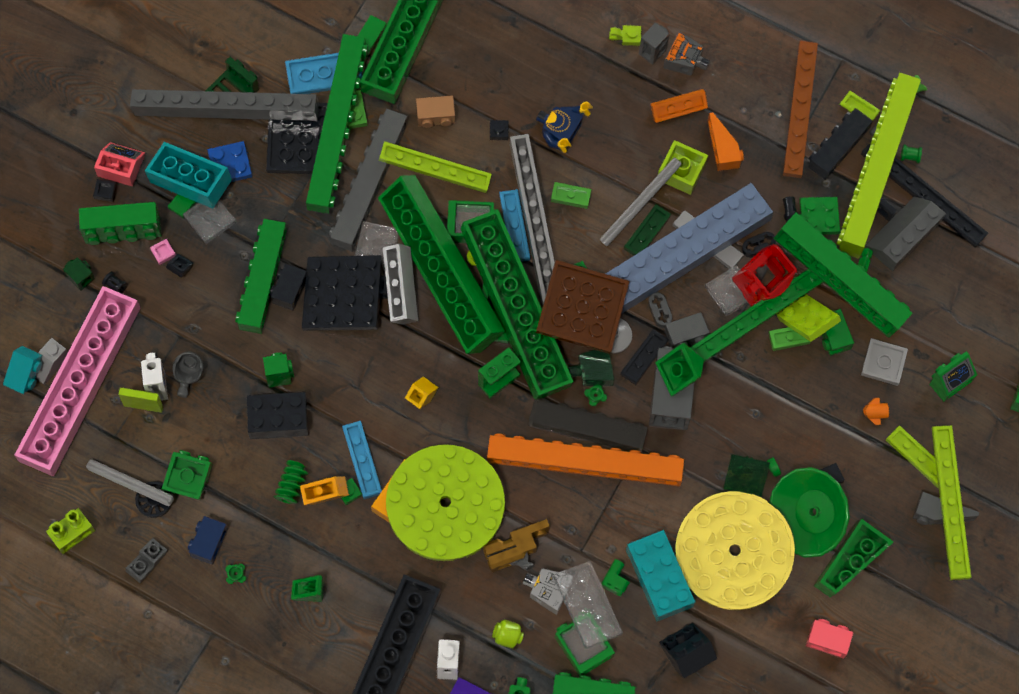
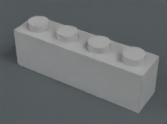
(400, 284)

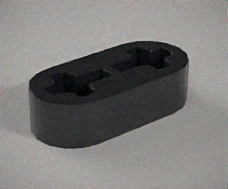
(757, 240)

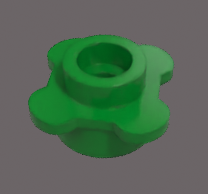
(597, 389)
(231, 569)

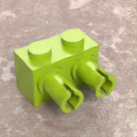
(70, 530)

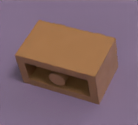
(435, 111)

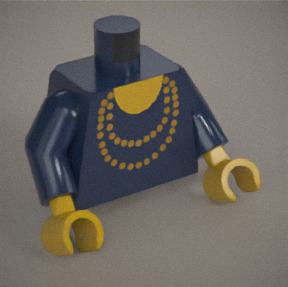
(562, 125)

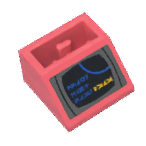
(119, 163)

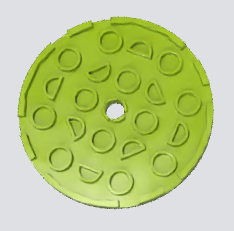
(445, 531)

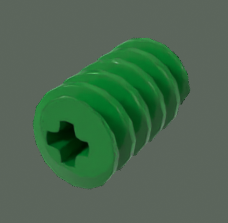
(290, 482)

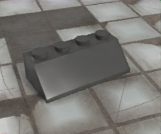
(905, 232)

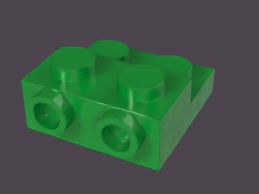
(187, 475)

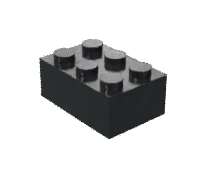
(277, 415)

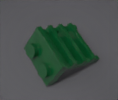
(238, 77)

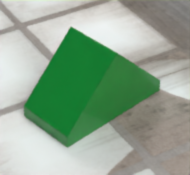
(308, 589)

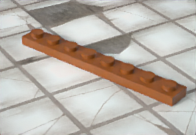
(800, 109)

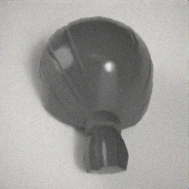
(187, 370)

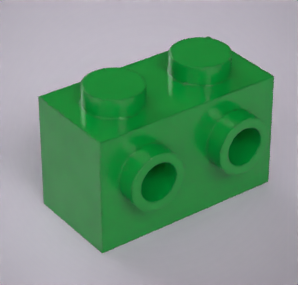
(278, 370)

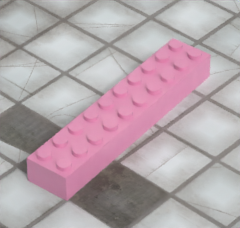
(77, 381)

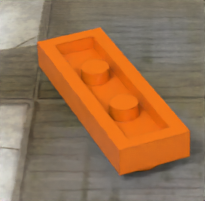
(679, 105)

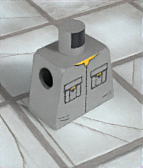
(545, 590)

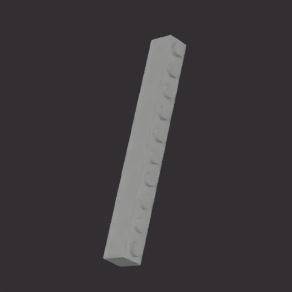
(533, 211)

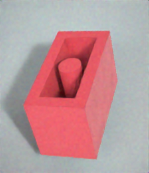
(829, 638)

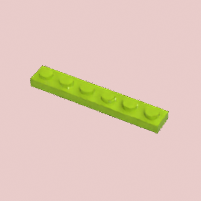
(435, 167)

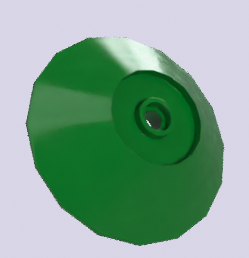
(798, 496)

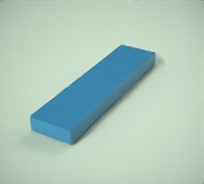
(514, 222)
(362, 459)

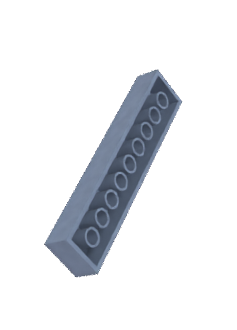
(692, 244)

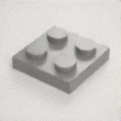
(884, 362)

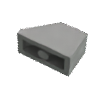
(52, 359)

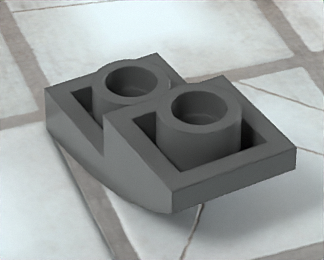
(146, 561)

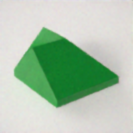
(680, 368)

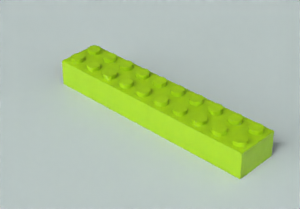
(877, 165)

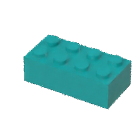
(188, 175)
(660, 575)

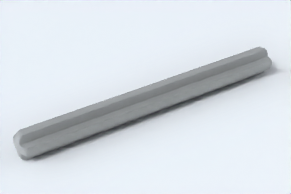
(640, 202)

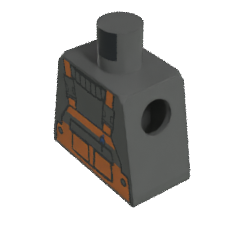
(685, 55)

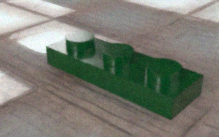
(647, 230)

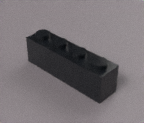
(840, 143)

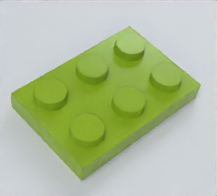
(808, 318)

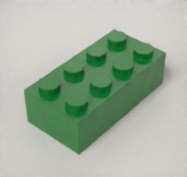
(120, 223)

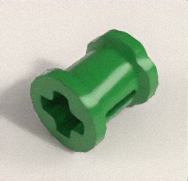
(911, 153)

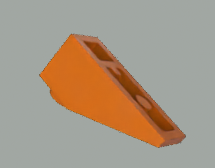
(724, 145)

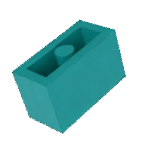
(23, 370)

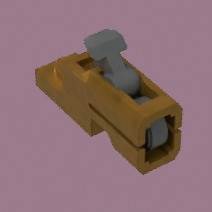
(516, 549)

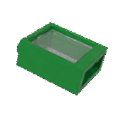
(465, 211)
(582, 659)

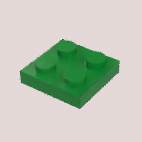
(821, 213)

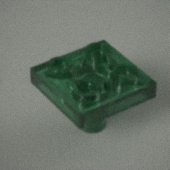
(748, 472)

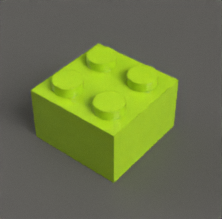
(691, 167)

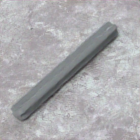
(129, 482)

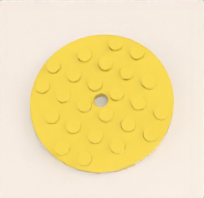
(764, 546)

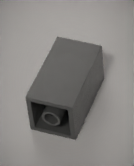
(666, 409)

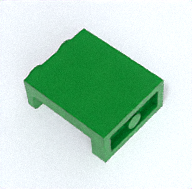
(498, 373)

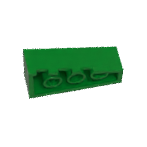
(854, 554)

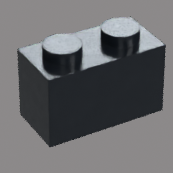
(289, 287)

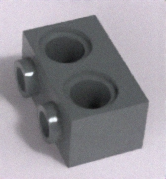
(654, 43)

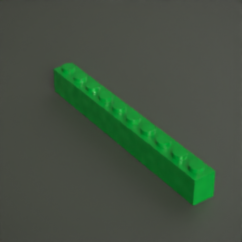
(336, 123)

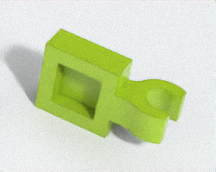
(629, 35)

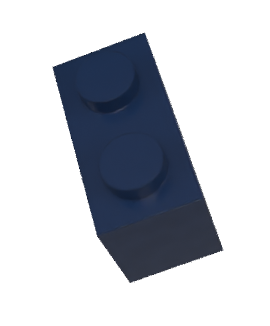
(207, 540)

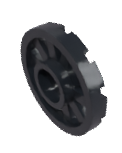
(152, 503)

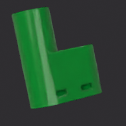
(612, 580)

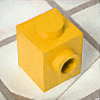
(421, 392)

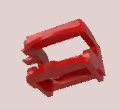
(776, 286)

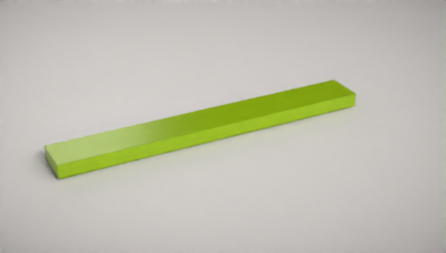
(951, 503)

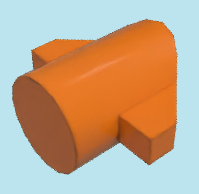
(876, 411)

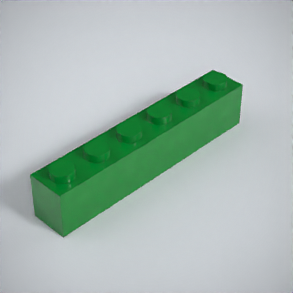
(262, 276)

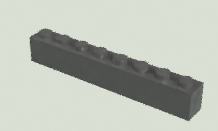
(367, 183)

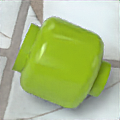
(507, 634)

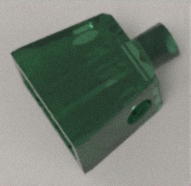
(593, 368)

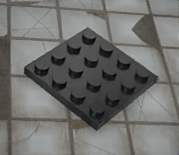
(294, 144)
(342, 293)

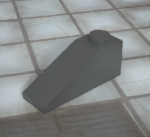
(929, 511)

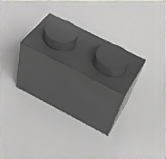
(686, 330)

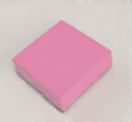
(162, 251)

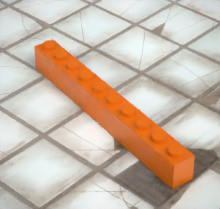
(585, 460)

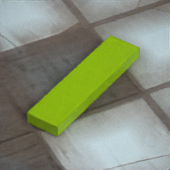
(914, 453)

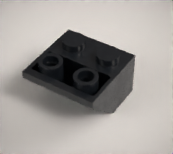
(688, 650)

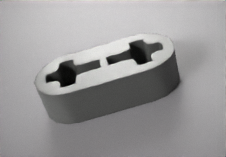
(664, 309)

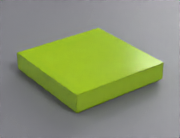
(140, 400)

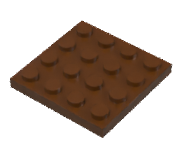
(582, 306)

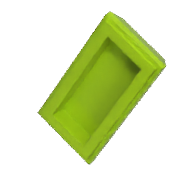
(853, 101)

